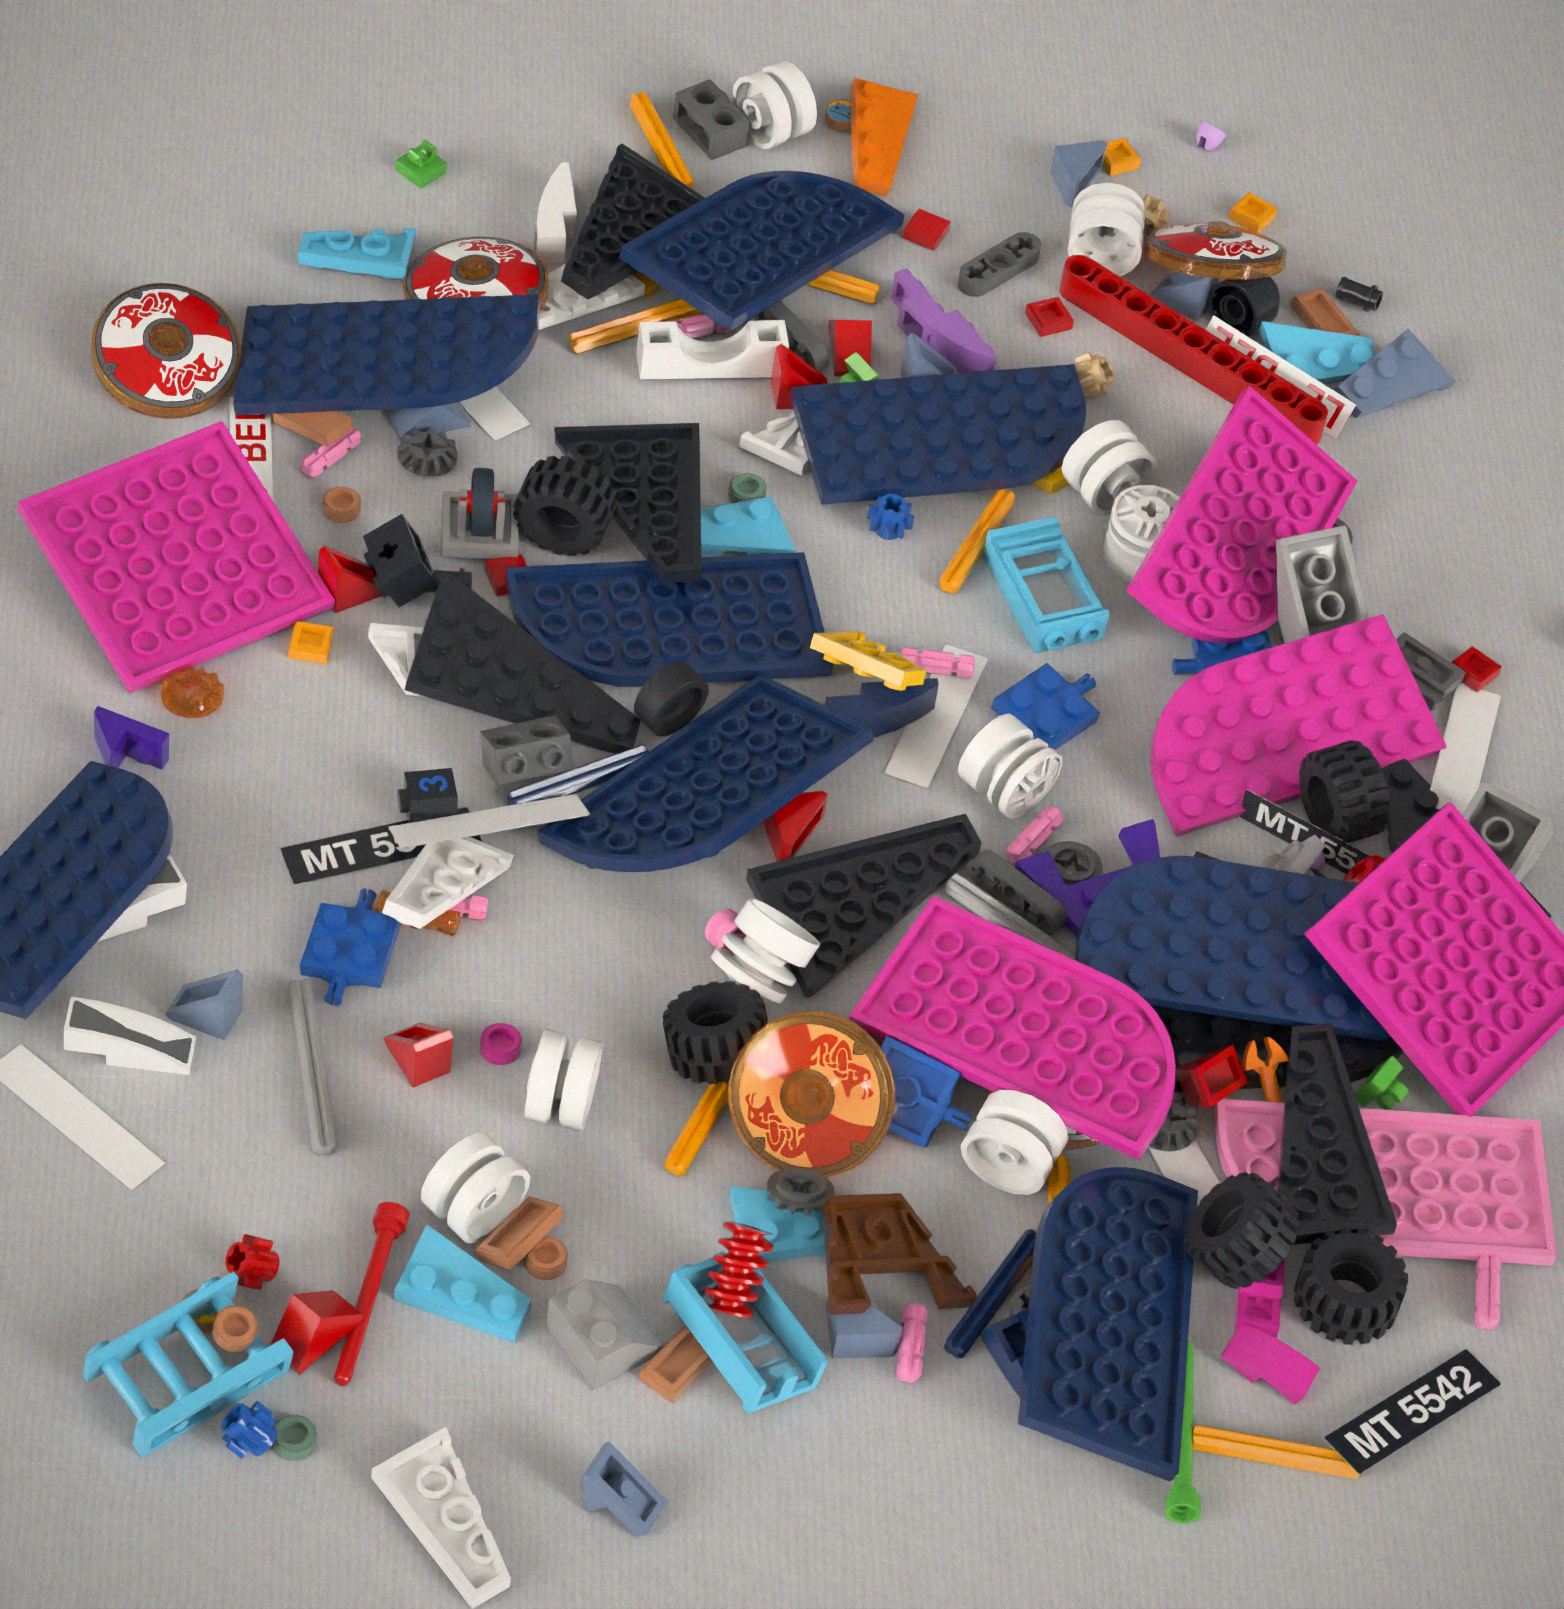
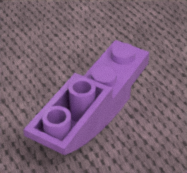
(946, 333)

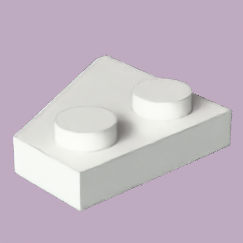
(779, 444)

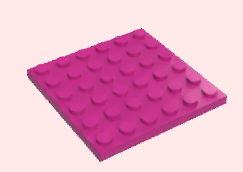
(175, 556)
(1450, 959)

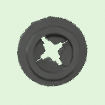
(439, 461)
(1086, 861)
(1182, 1130)
(799, 1190)

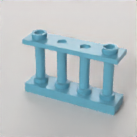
(190, 1404)

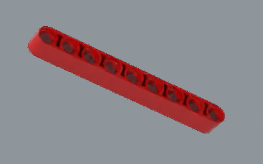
(1184, 343)

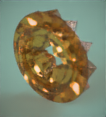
(201, 702)

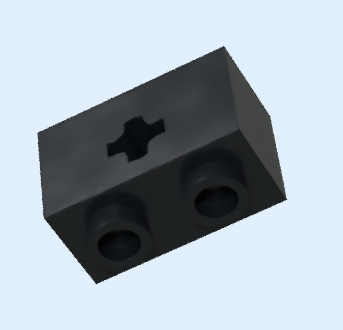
(399, 561)

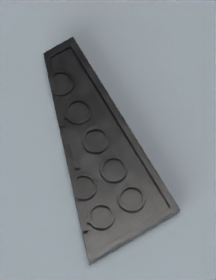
(1325, 1148)

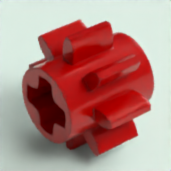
(252, 1261)

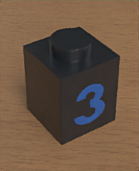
(428, 795)

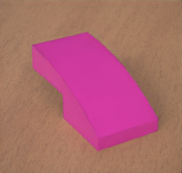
(1260, 1303)
(1265, 1357)

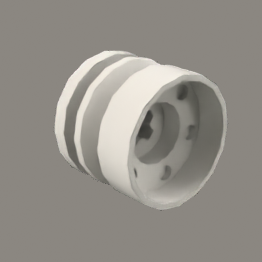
(1108, 226)
(1134, 526)
(1010, 766)
(764, 951)

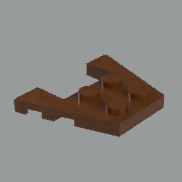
(882, 1237)

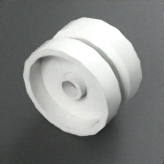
(776, 104)
(1107, 463)
(557, 1078)
(1014, 1142)
(475, 1187)

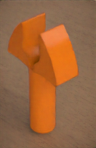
(1265, 1070)

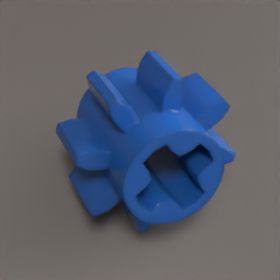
(890, 516)
(249, 1429)

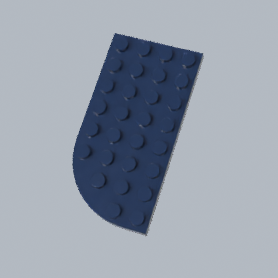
(759, 241)
(381, 352)
(938, 431)
(626, 623)
(709, 781)
(75, 878)
(1223, 943)
(1111, 1318)

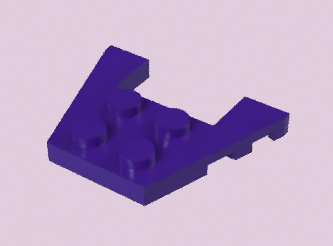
(1140, 845)

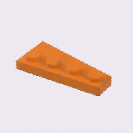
(878, 132)

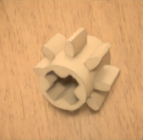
(1156, 215)
(1094, 374)

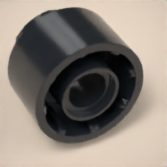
(1245, 303)

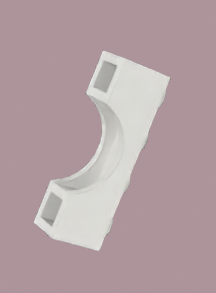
(670, 354)

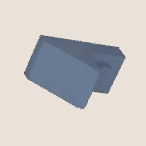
(622, 1489)

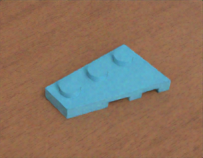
(368, 254)
(1319, 353)
(744, 527)
(792, 1234)
(460, 1288)

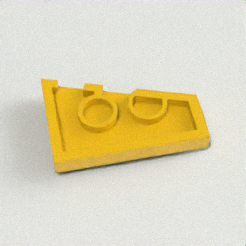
(868, 658)

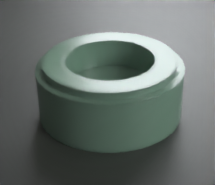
(746, 487)
(294, 1438)

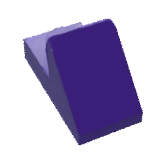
(122, 737)

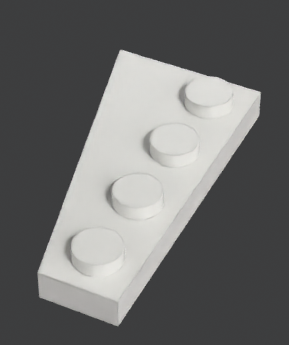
(566, 304)
(443, 877)
(437, 1504)

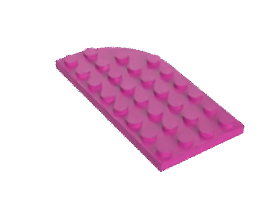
(1217, 550)
(1263, 712)
(1026, 1024)

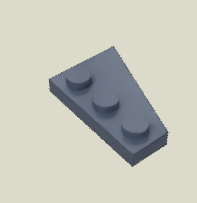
(1394, 375)

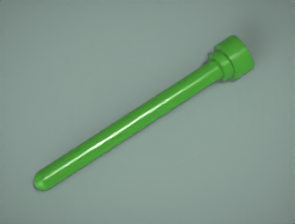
(1182, 1501)

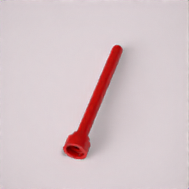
(389, 1223)

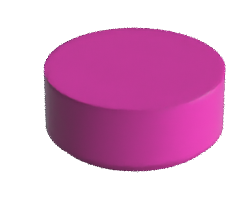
(500, 1043)

